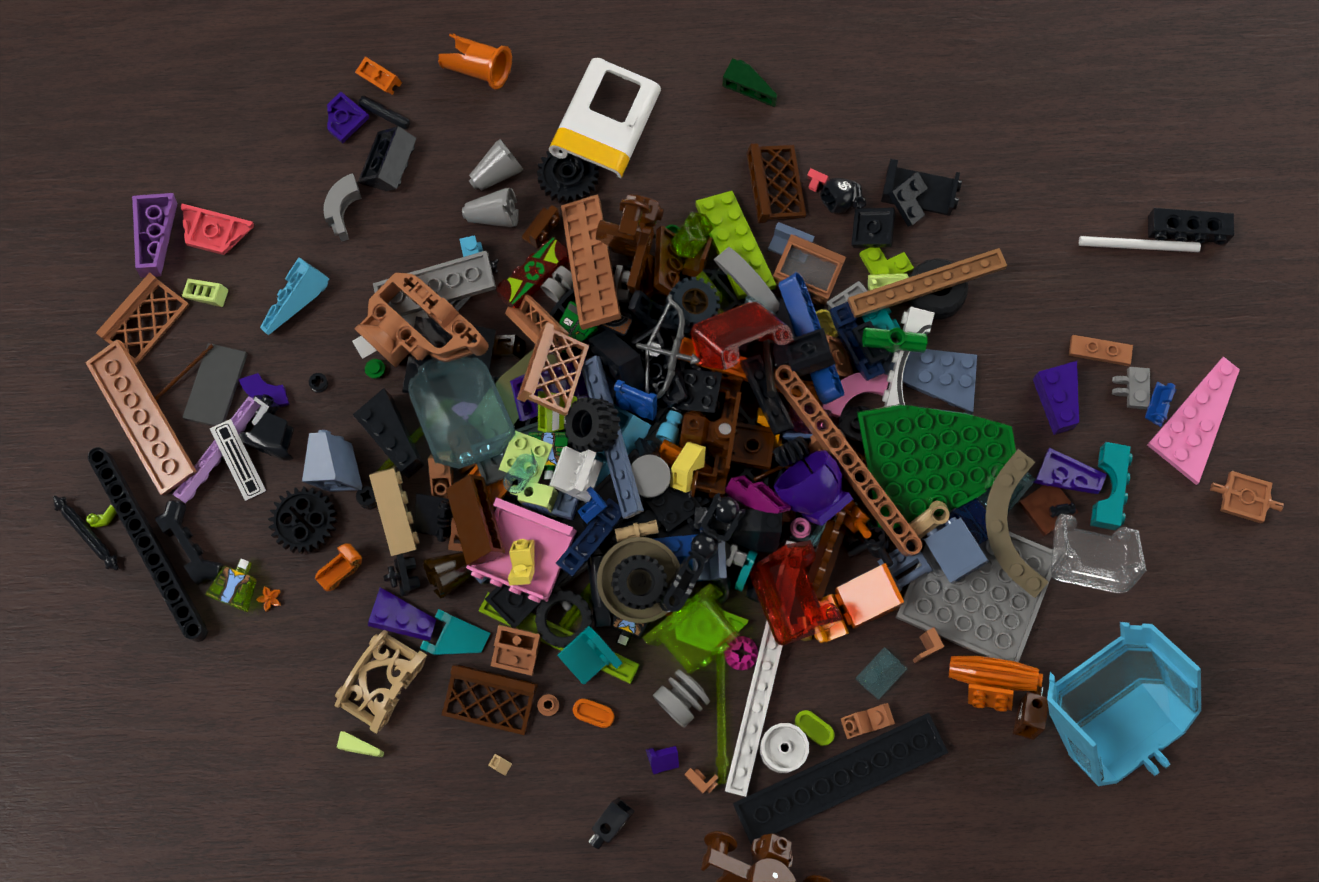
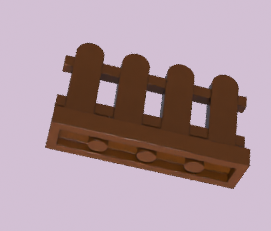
(827, 554)

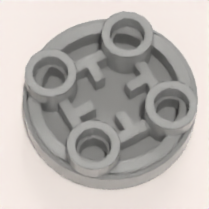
(651, 475)

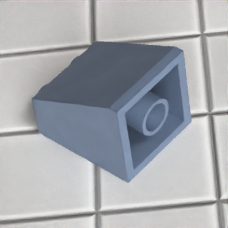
(331, 463)
(955, 550)

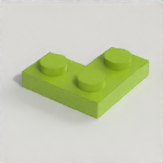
(878, 264)

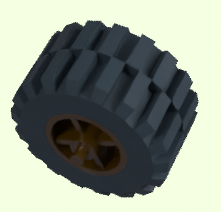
(695, 300)

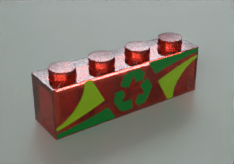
(533, 273)

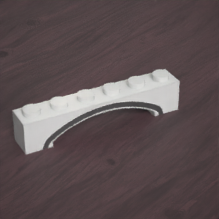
(914, 321)

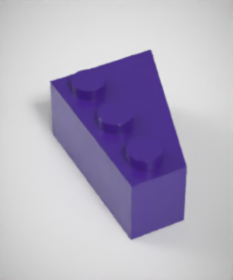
(1059, 396)

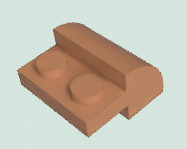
(516, 650)

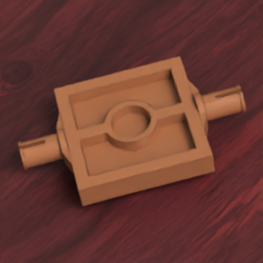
(1246, 497)

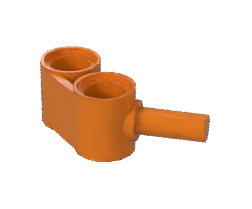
(856, 519)

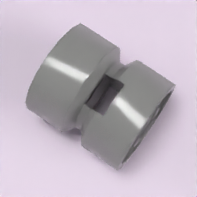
(558, 285)

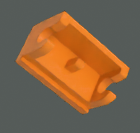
(378, 75)

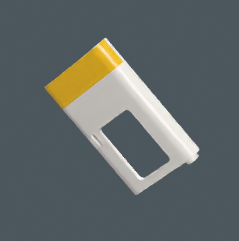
(598, 136)

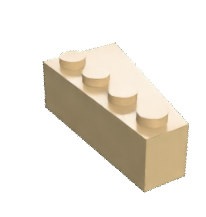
(393, 511)

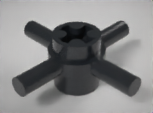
(877, 544)

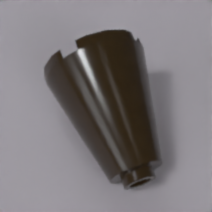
(446, 572)

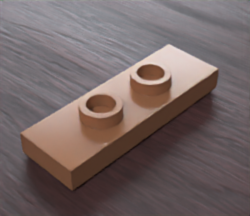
(1100, 350)

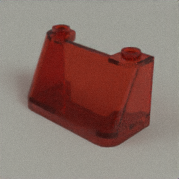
(718, 337)

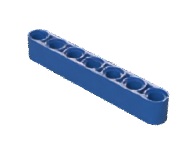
(805, 321)

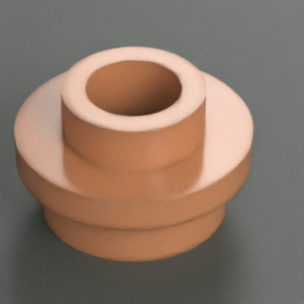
(548, 712)

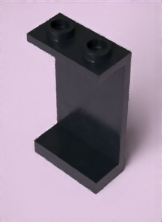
(937, 198)

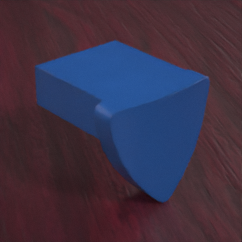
(592, 507)

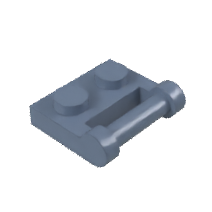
(902, 563)

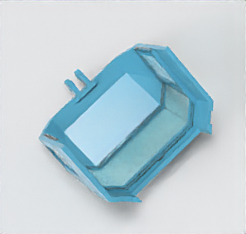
(1126, 704)

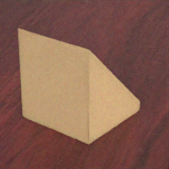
(500, 764)

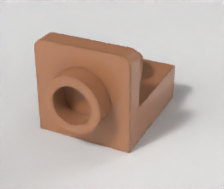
(697, 778)

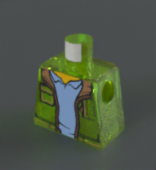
(234, 586)

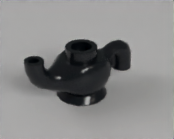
(725, 584)

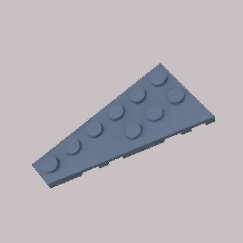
(941, 376)

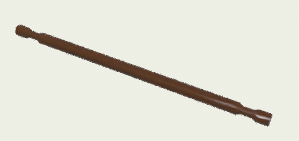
(183, 372)

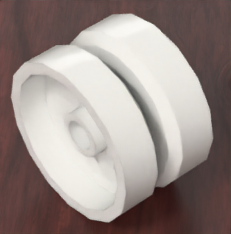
(772, 754)

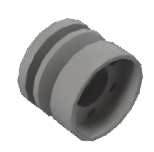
(681, 698)

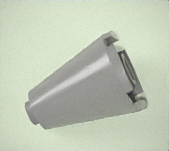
(495, 167)
(493, 209)

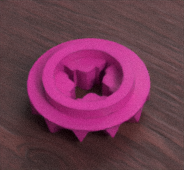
(747, 660)

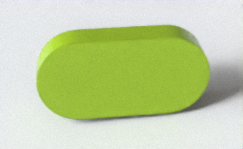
(814, 728)

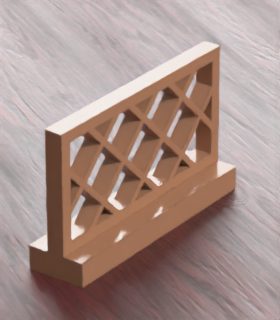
(131, 306)
(536, 364)

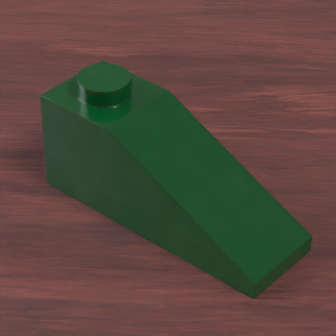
(746, 81)

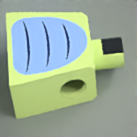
(537, 498)

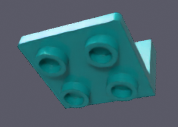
(588, 655)

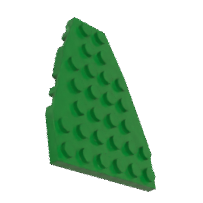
(932, 456)

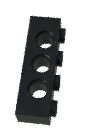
(1200, 221)

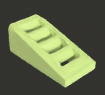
(217, 295)
(352, 744)

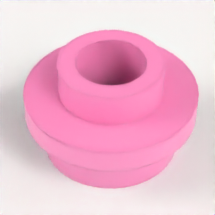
(800, 521)

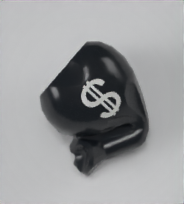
(841, 194)

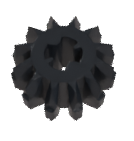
(791, 451)

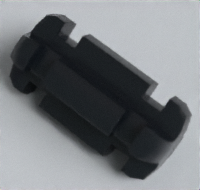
(1062, 509)

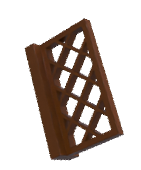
(760, 180)
(489, 680)

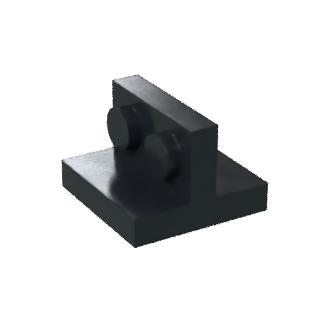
(809, 353)

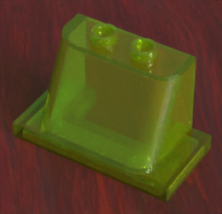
(695, 630)

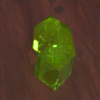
(692, 234)

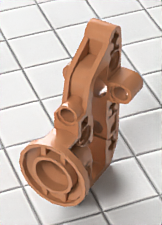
(390, 332)

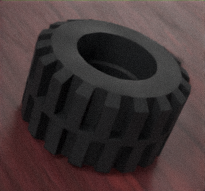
(592, 424)
(658, 582)

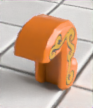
(339, 568)

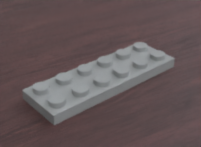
(449, 280)

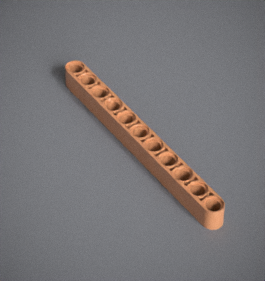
(848, 471)

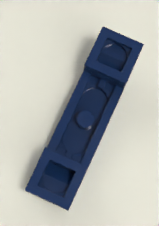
(844, 323)
(590, 539)

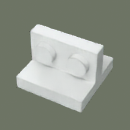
(576, 473)

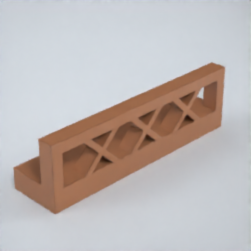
(528, 321)

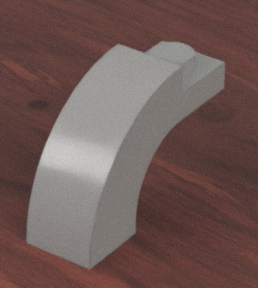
(337, 200)

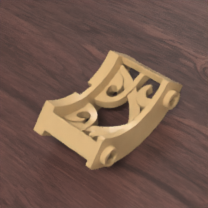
(383, 709)

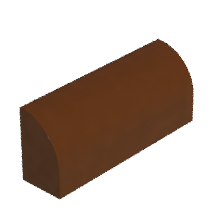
(475, 520)

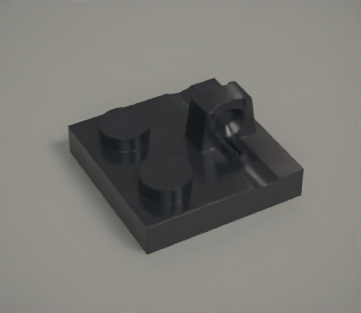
(873, 227)

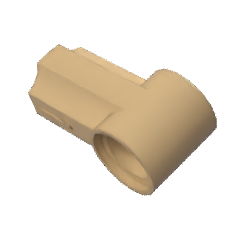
(928, 521)

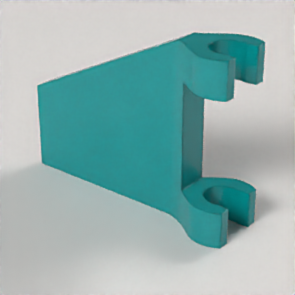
(456, 637)

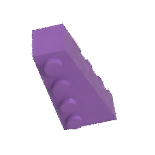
(152, 230)

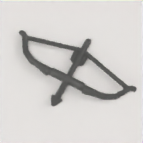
(655, 349)

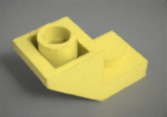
(690, 459)
(523, 562)

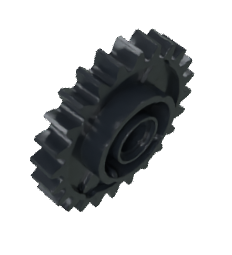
(564, 187)

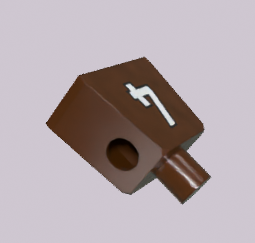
(1031, 714)

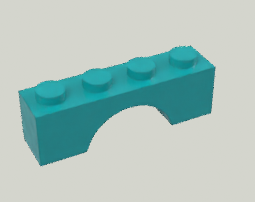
(1114, 461)

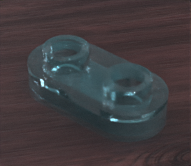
(518, 473)

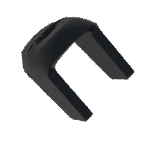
(270, 436)

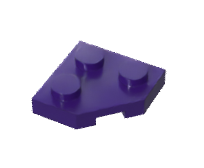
(344, 117)

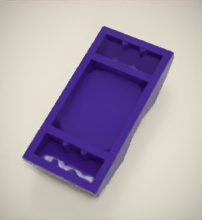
(530, 409)

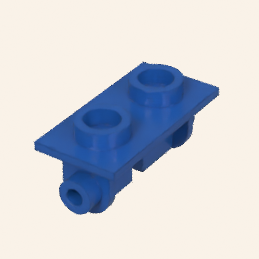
(1159, 403)

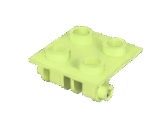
(520, 445)

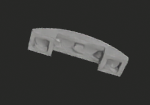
(746, 278)

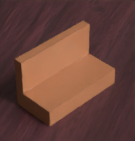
(931, 643)

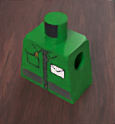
(571, 324)

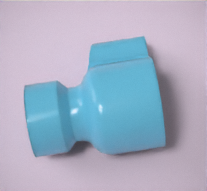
(669, 429)

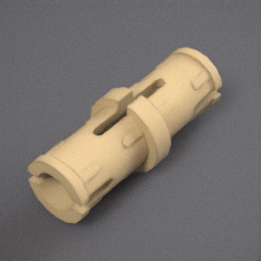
(636, 530)

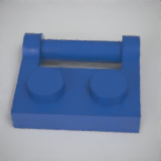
(635, 400)

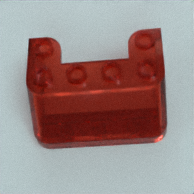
(789, 595)

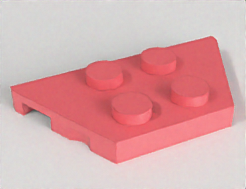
(213, 230)

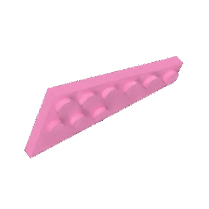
(1191, 430)

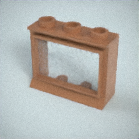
(814, 263)

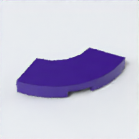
(254, 385)

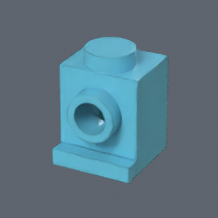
(470, 246)

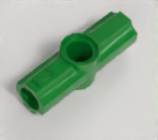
(906, 340)

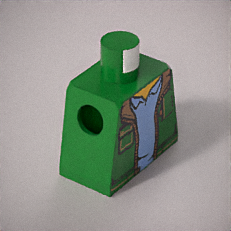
(558, 441)

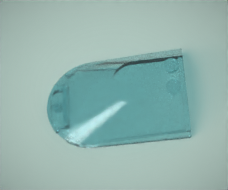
(460, 411)

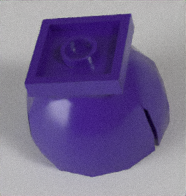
(816, 494)

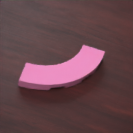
(855, 385)

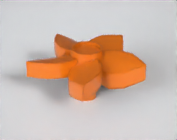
(269, 598)

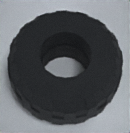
(944, 305)

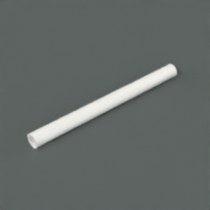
(1139, 244)

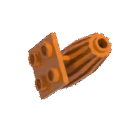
(993, 680)

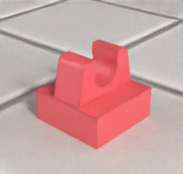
(816, 179)

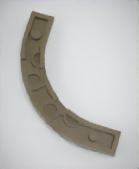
(998, 529)

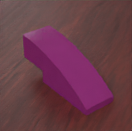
(756, 495)

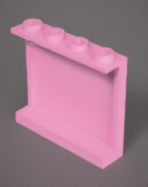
(550, 541)

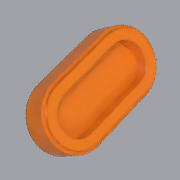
(593, 713)

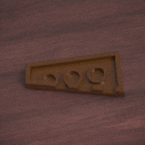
(667, 261)

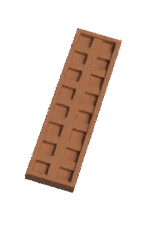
(590, 263)

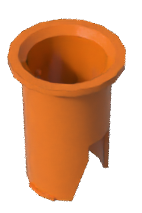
(479, 61)

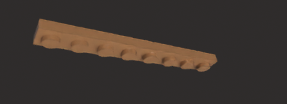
(926, 283)

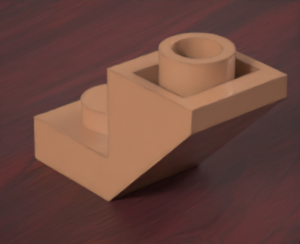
(867, 721)

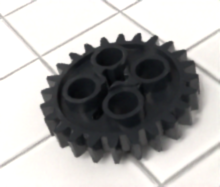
(288, 533)

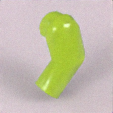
(101, 519)

